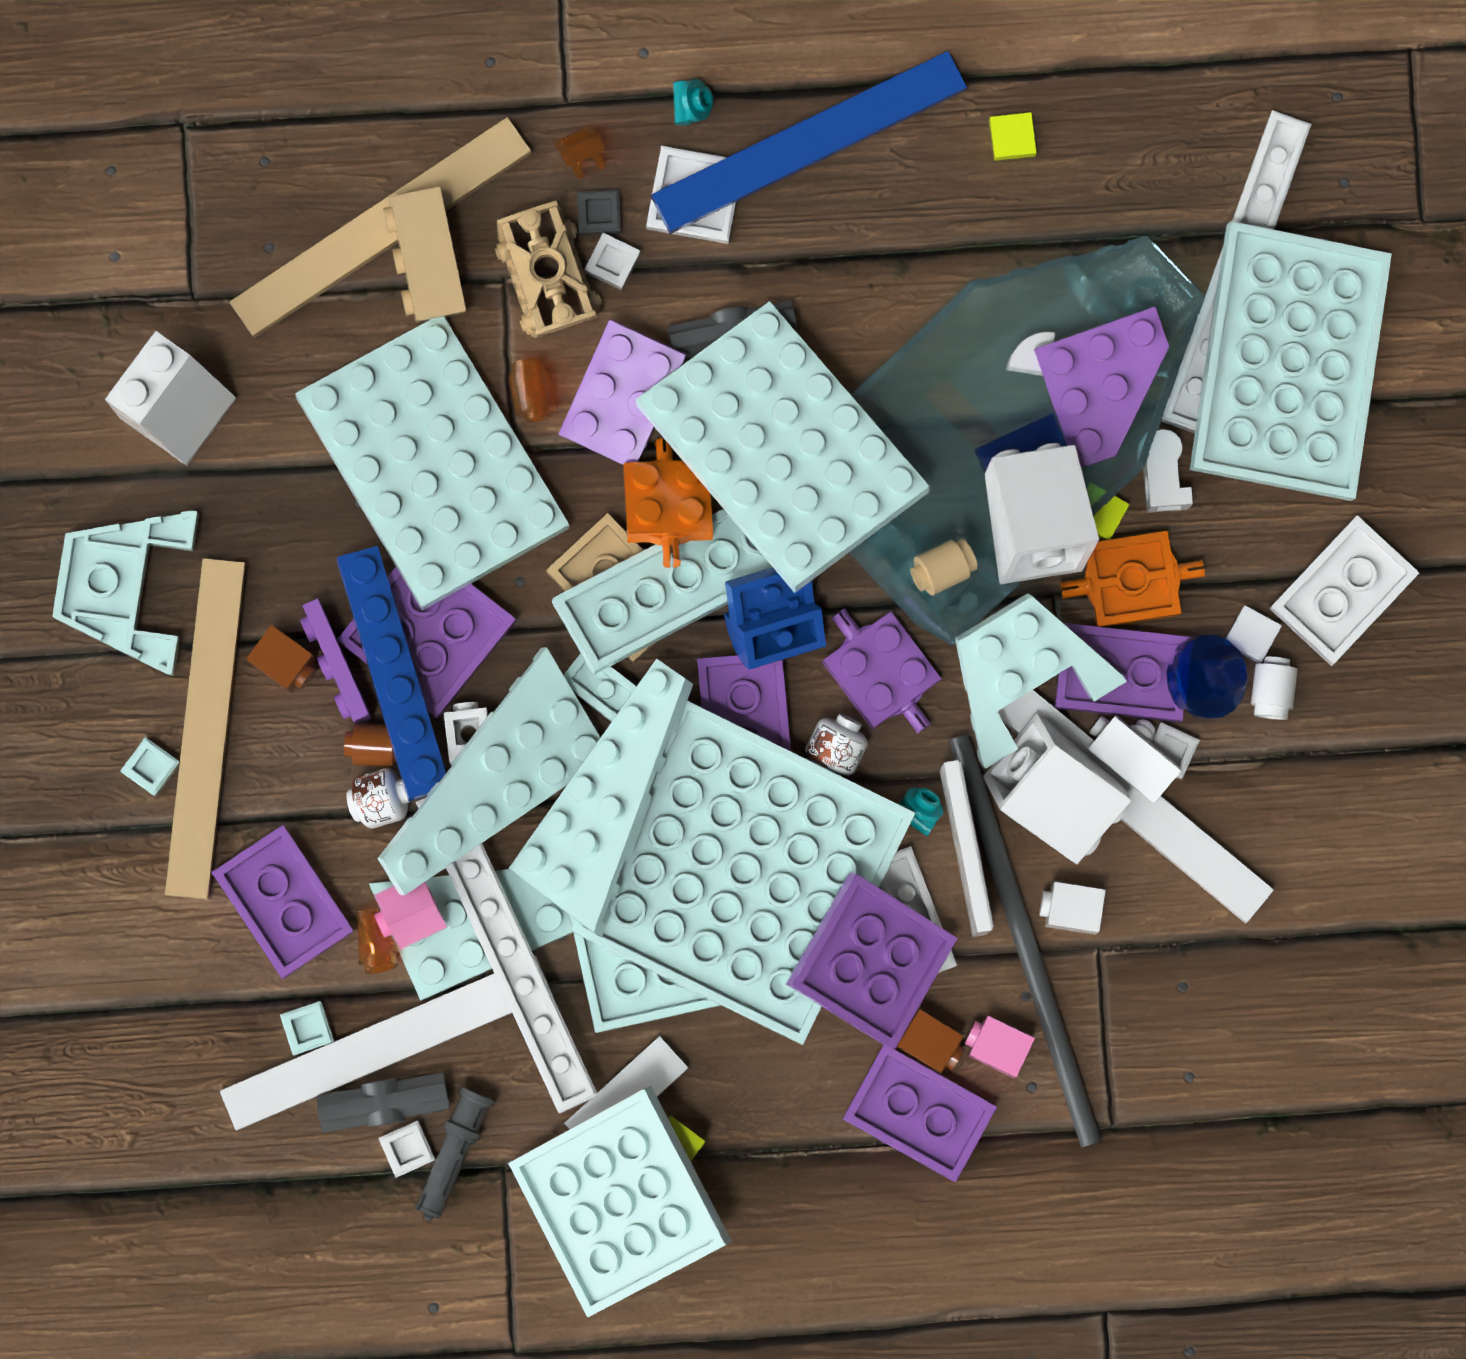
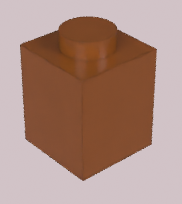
(282, 660)
(931, 1043)

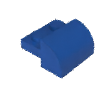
(771, 620)

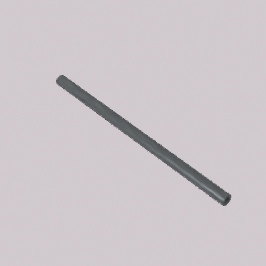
(1025, 943)

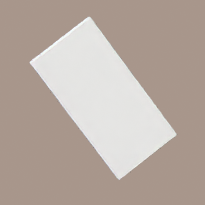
(966, 848)

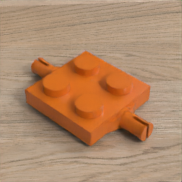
(666, 504)
(1133, 580)

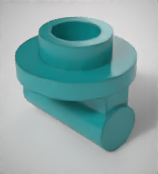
(691, 101)
(925, 806)

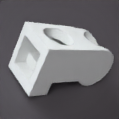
(1162, 475)

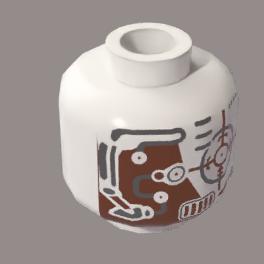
(837, 745)
(378, 798)

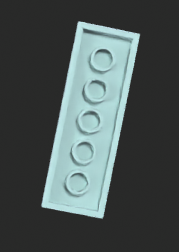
(646, 601)

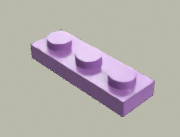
(334, 663)

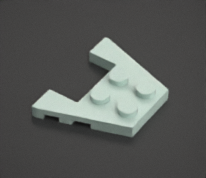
(105, 580)
(1015, 655)

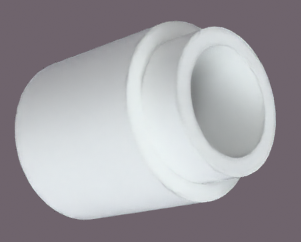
(1274, 688)

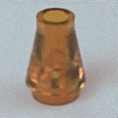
(374, 950)

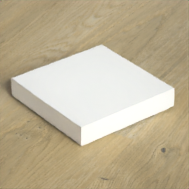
(674, 166)

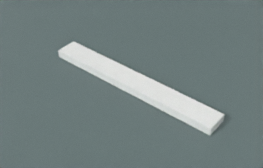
(1258, 207)
(1161, 823)
(521, 979)
(366, 1051)

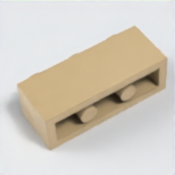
(425, 255)

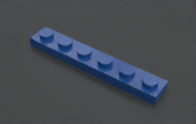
(392, 671)

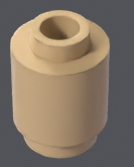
(943, 566)

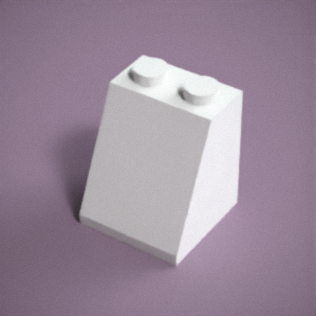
(170, 398)
(1039, 513)
(1057, 790)

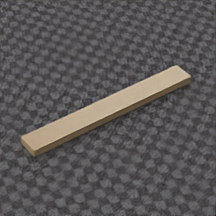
(368, 235)
(205, 729)

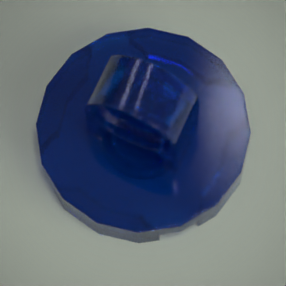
(1207, 677)

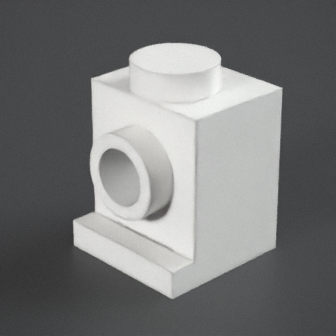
(462, 717)

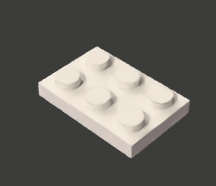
(1344, 590)

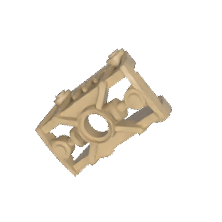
(530, 286)

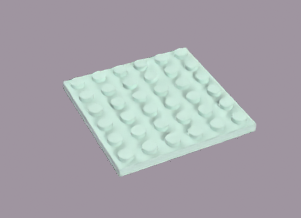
(743, 868)

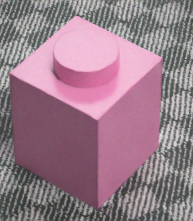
(408, 915)
(998, 1046)

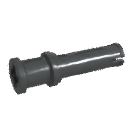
(461, 1133)

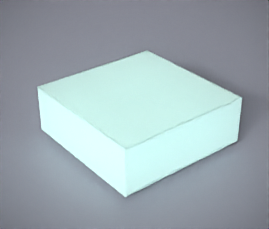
(150, 767)
(307, 1028)

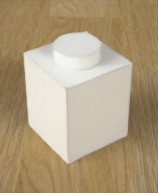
(1072, 907)

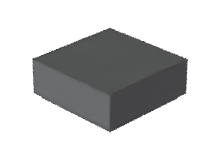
(599, 212)

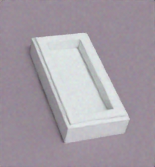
(1135, 759)

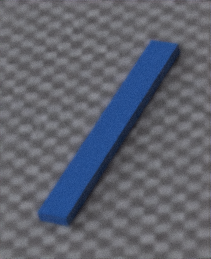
(808, 142)

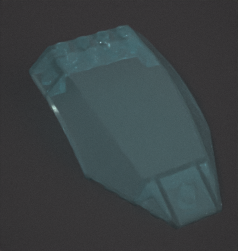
(954, 394)

